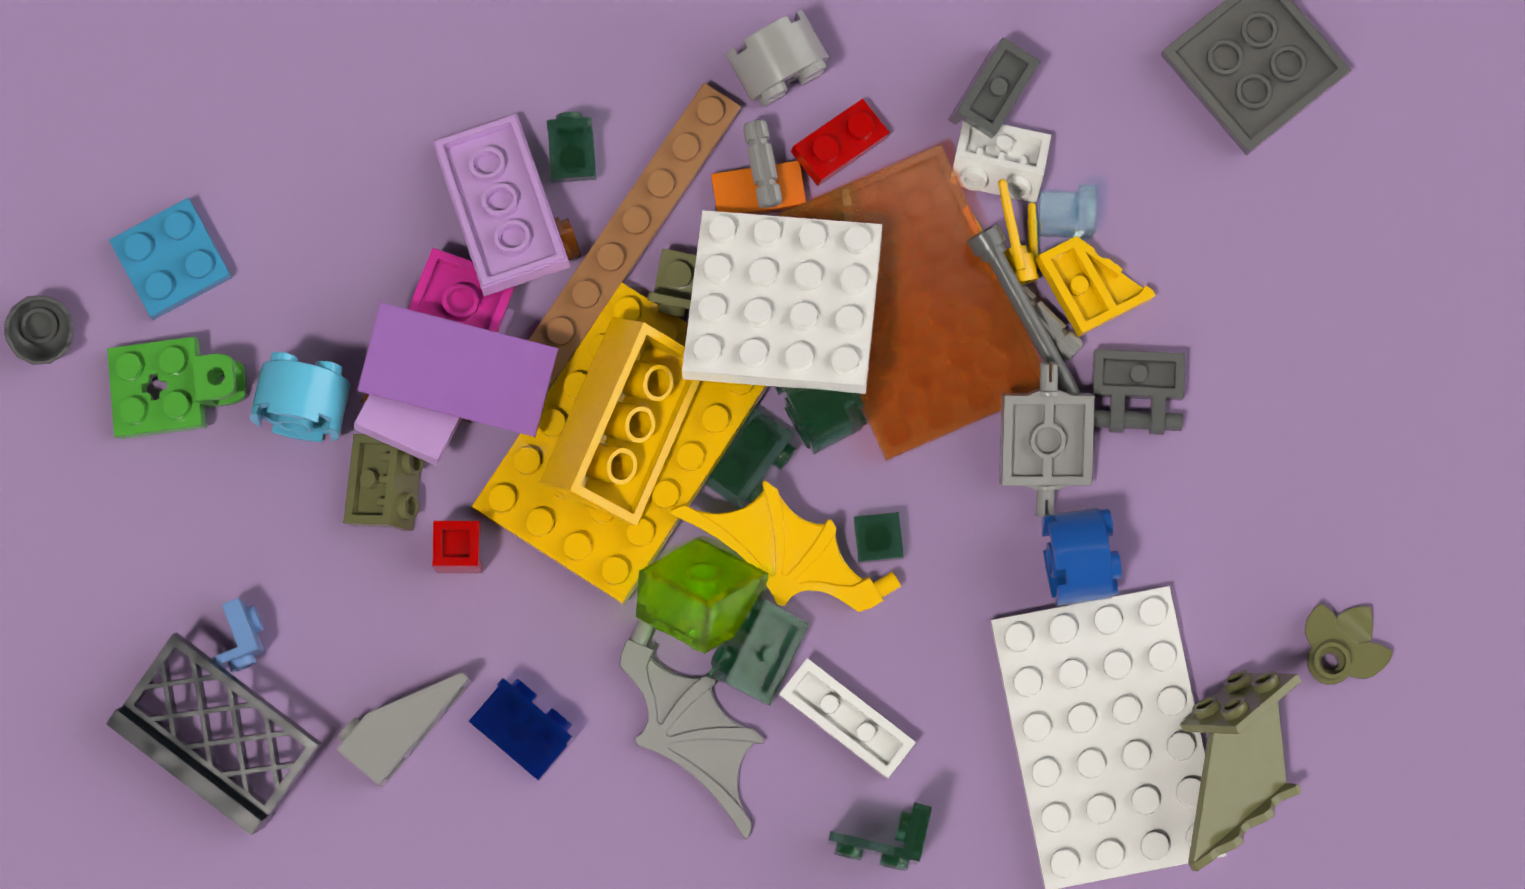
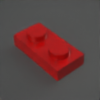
(840, 142)

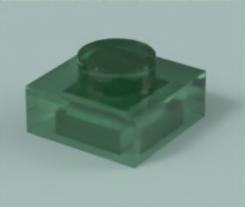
(878, 538)

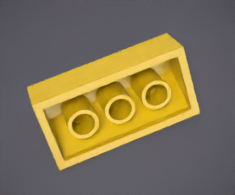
(622, 422)

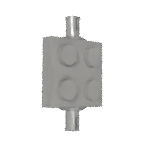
(1046, 439)

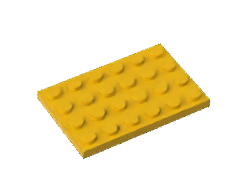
(583, 539)

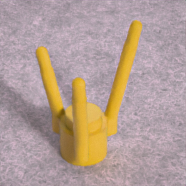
(1020, 259)

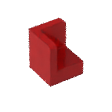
(456, 547)

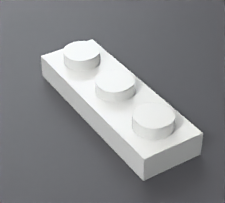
(847, 718)

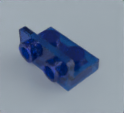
(522, 728)

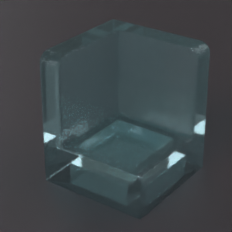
(1068, 213)

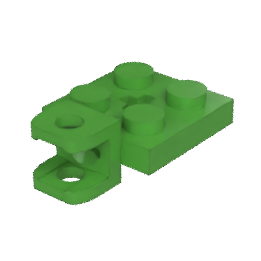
(190, 380)

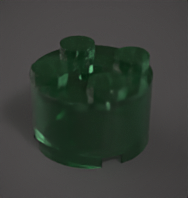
(823, 415)

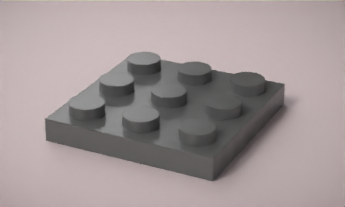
(1255, 66)

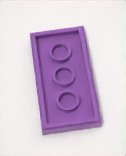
(457, 369)

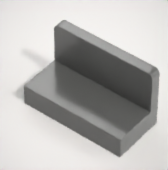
(995, 88)

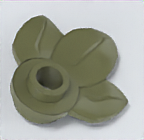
(1346, 639)

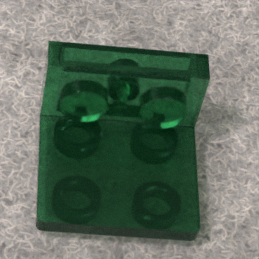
(910, 830)

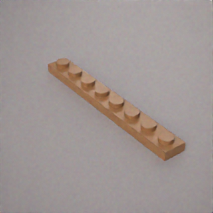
(636, 223)

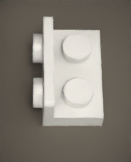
(1010, 155)

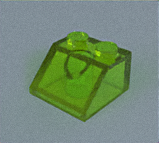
(698, 594)

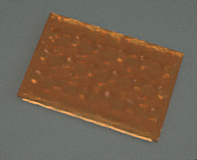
(941, 319)

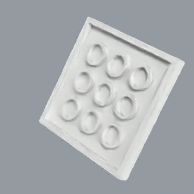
(783, 302)

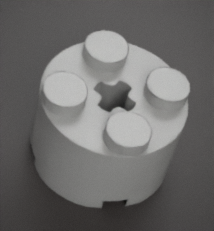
(779, 57)

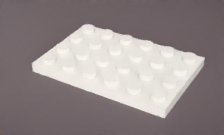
(1100, 736)

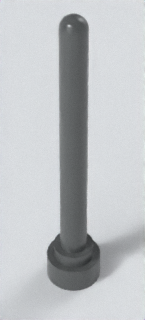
(990, 248)

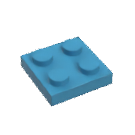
(170, 258)

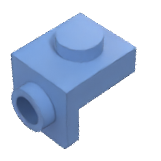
(245, 626)

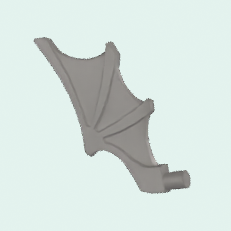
(689, 725)

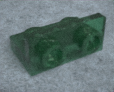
(750, 460)
(759, 651)

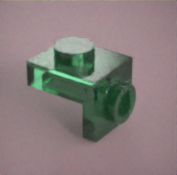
(571, 148)

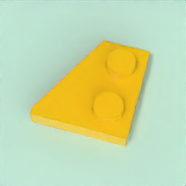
(1089, 286)

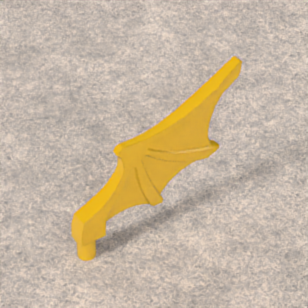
(790, 550)

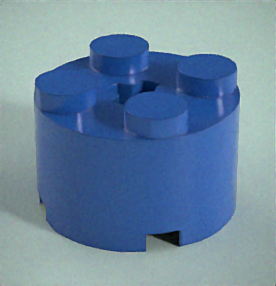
(1080, 556)

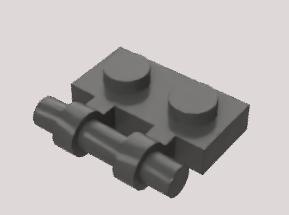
(1138, 376)

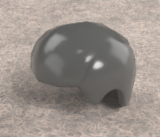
(39, 329)

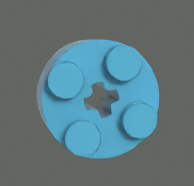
(301, 398)

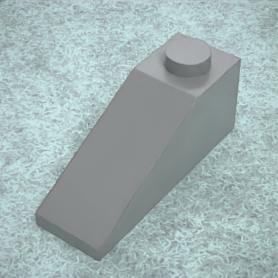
(393, 732)

